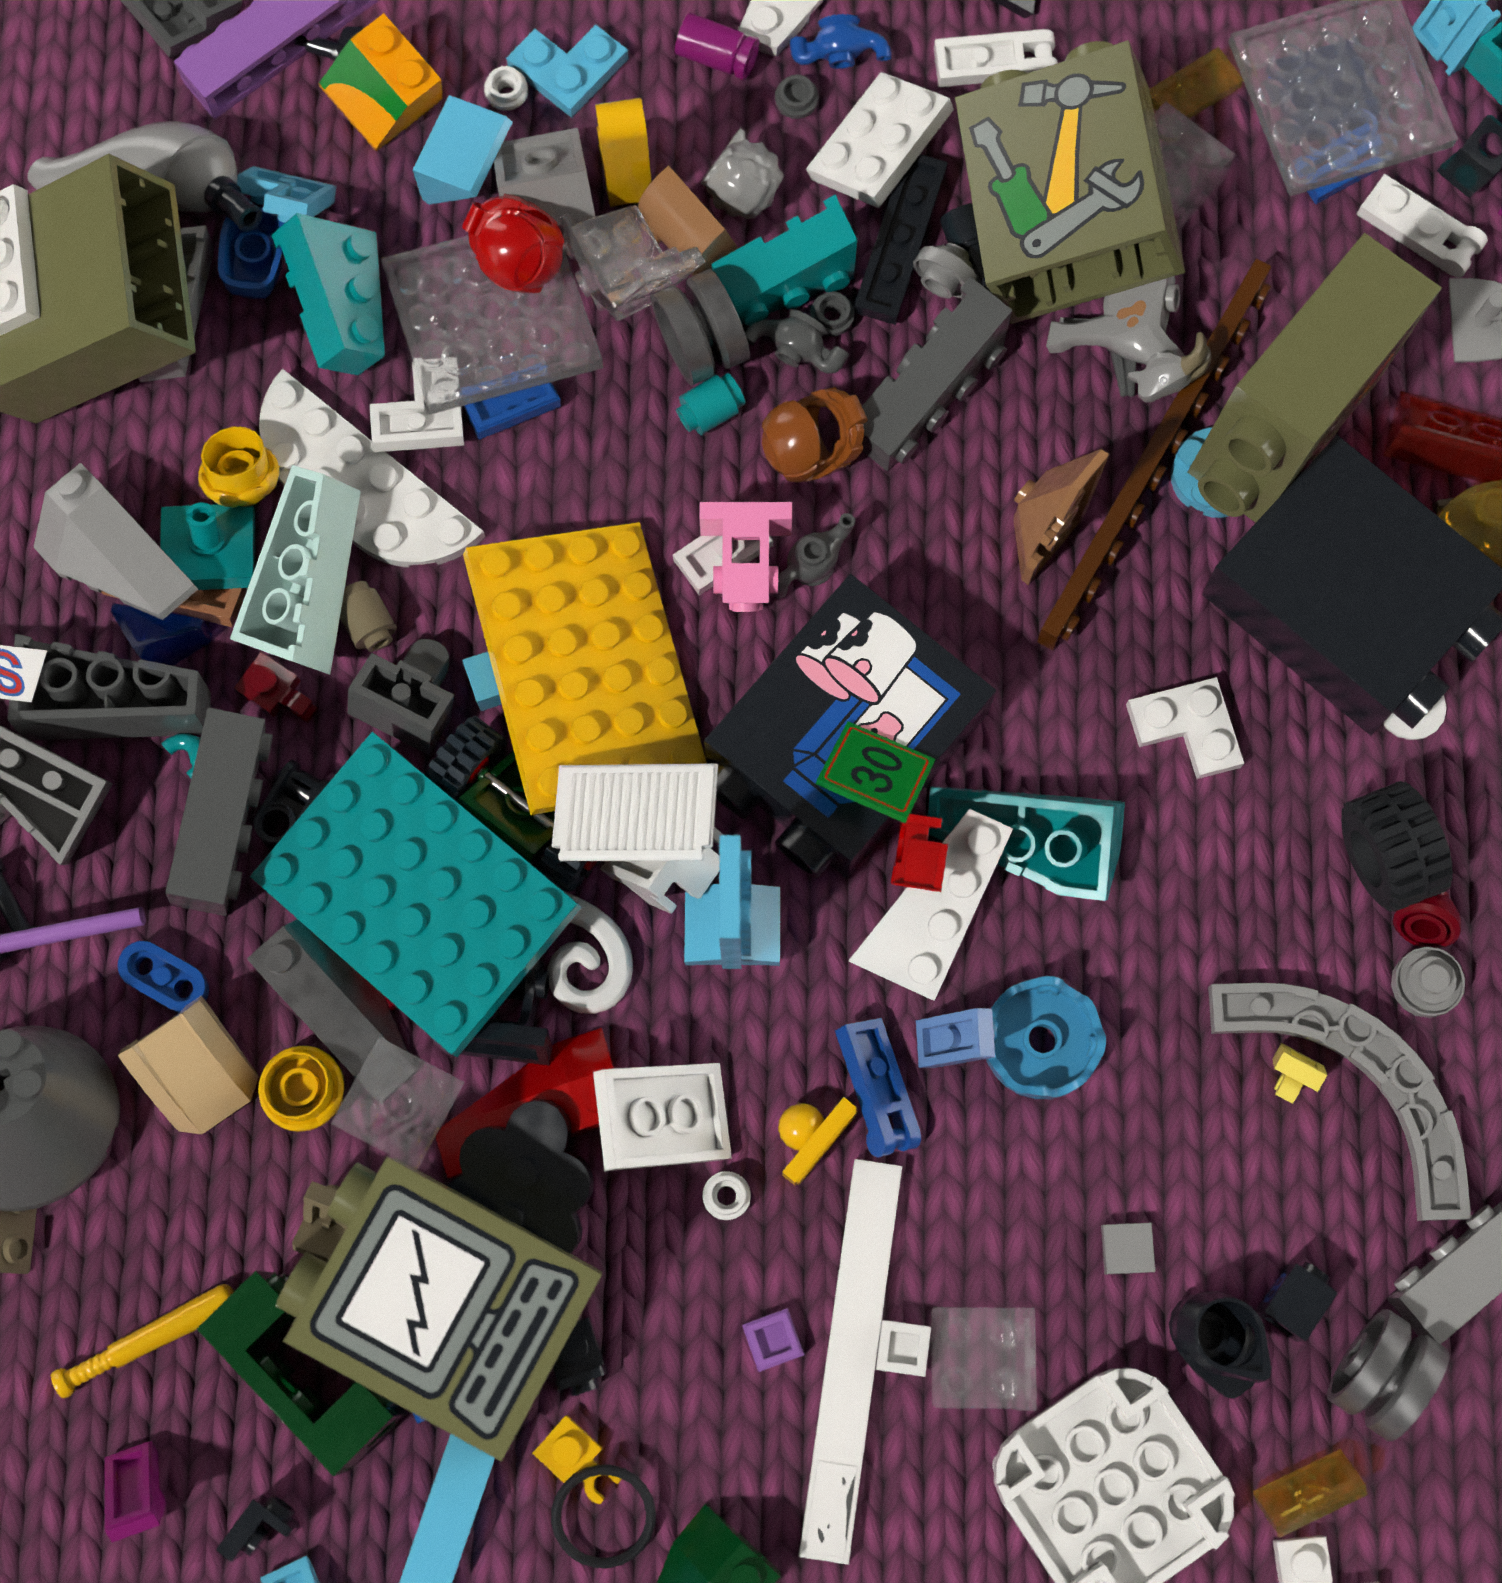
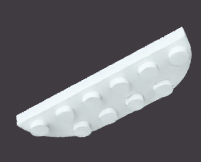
(396, 512)

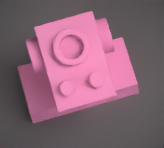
(745, 584)

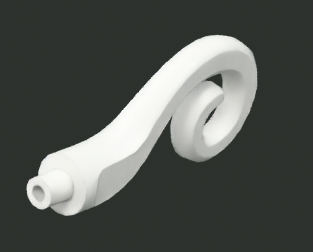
(618, 957)

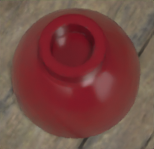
(1429, 922)

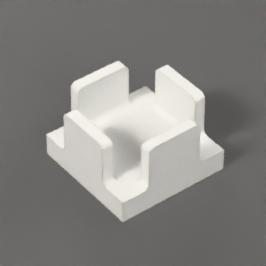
(653, 878)

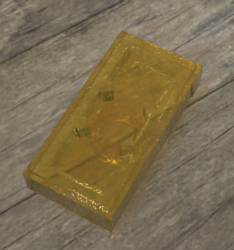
(1198, 84)
(1310, 1493)

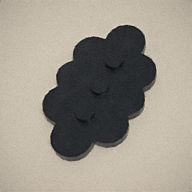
(529, 1173)

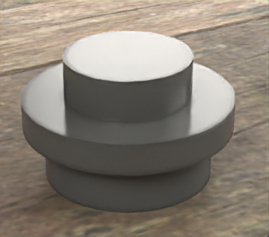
(796, 97)

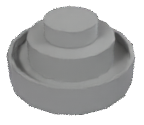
(944, 269)
(1428, 982)

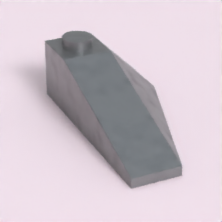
(326, 994)

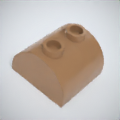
(683, 220)

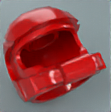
(518, 248)

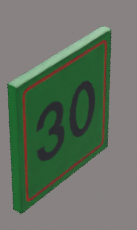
(875, 772)

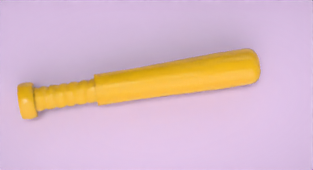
(143, 1341)

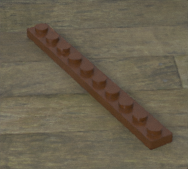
(1149, 470)

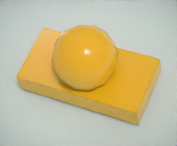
(805, 1130)

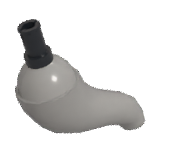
(178, 152)

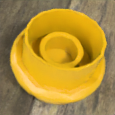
(237, 468)
(301, 1088)

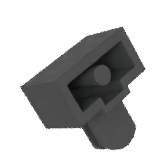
(406, 696)

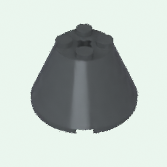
(53, 1115)

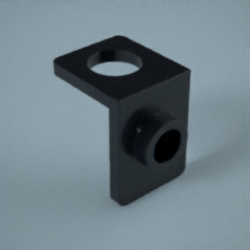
(1470, 166)

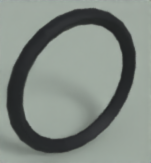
(599, 1562)

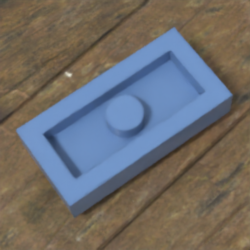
(955, 1038)

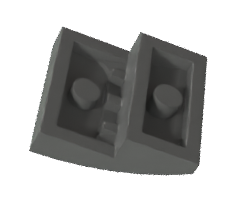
(181, 22)

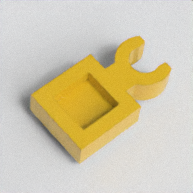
(569, 1451)

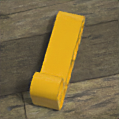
(623, 150)

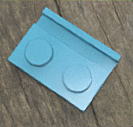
(1453, 28)

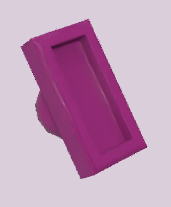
(132, 1492)

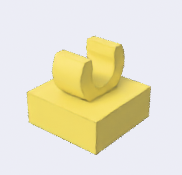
(1296, 1071)

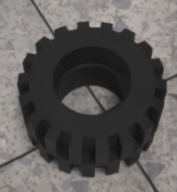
(1396, 846)

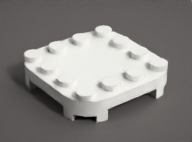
(1113, 1484)

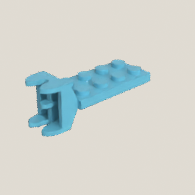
(733, 919)

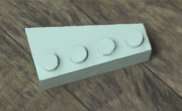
(301, 572)

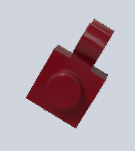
(273, 687)

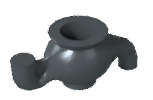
(799, 341)
(814, 556)

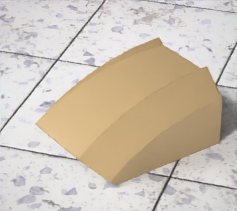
(192, 1069)

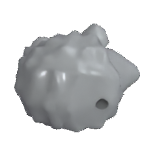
(743, 178)

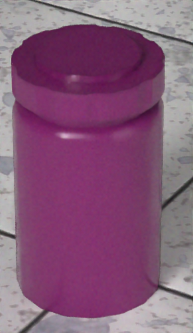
(717, 46)

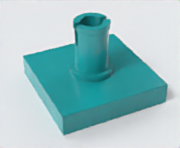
(211, 543)

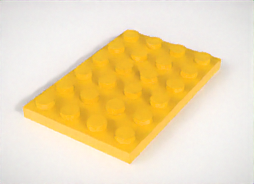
(581, 655)

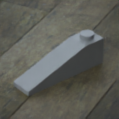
(98, 543)

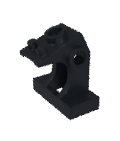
(518, 1039)

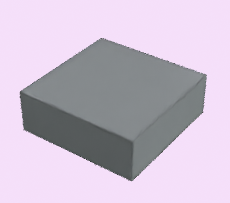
(1128, 1248)

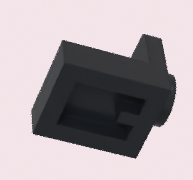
(580, 1360)
(248, 1530)

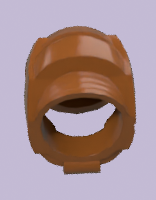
(794, 441)

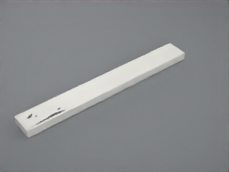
(850, 1362)

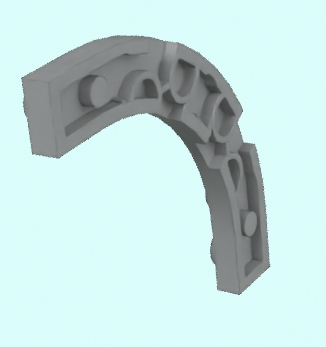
(1383, 1058)

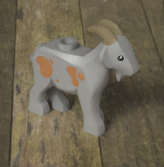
(1136, 330)

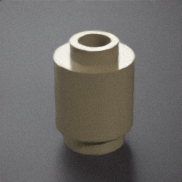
(366, 617)

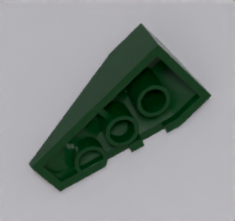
(715, 1553)

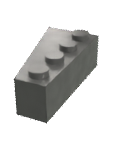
(935, 375)
(108, 697)
(217, 812)

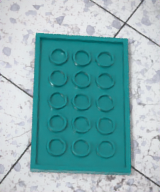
(415, 894)

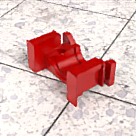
(917, 860)

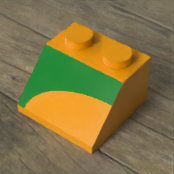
(381, 82)

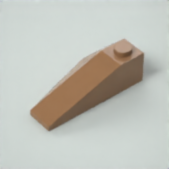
(1053, 509)

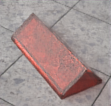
(1446, 438)

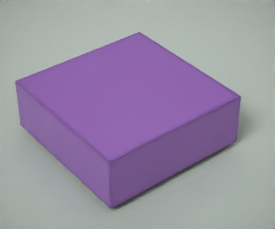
(773, 1340)

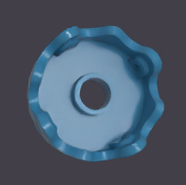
(1076, 1030)

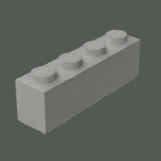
(1457, 1281)

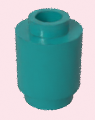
(710, 403)

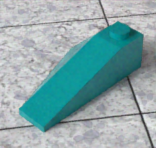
(1054, 840)

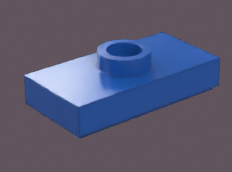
(511, 409)

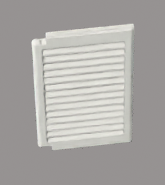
(635, 812)

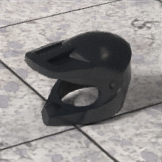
(1219, 1343)

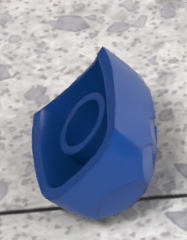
(249, 260)

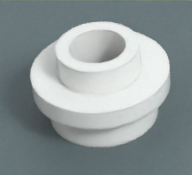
(501, 78)
(721, 1180)

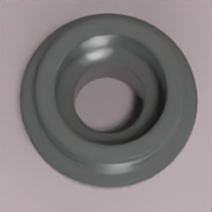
(833, 302)

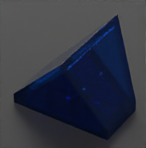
(161, 640)

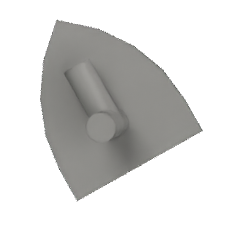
(1476, 319)

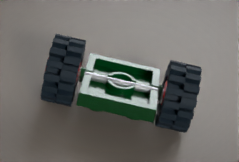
(496, 797)

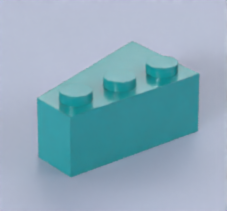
(792, 266)
(338, 288)

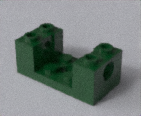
(241, 1334)

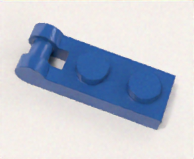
(879, 1087)

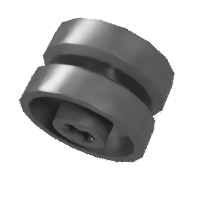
(700, 326)
(1388, 1375)

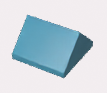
(459, 151)

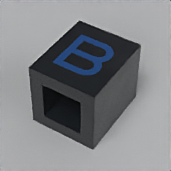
(1297, 1300)

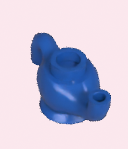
(839, 43)

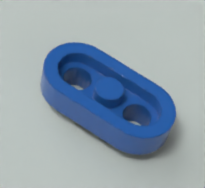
(165, 977)

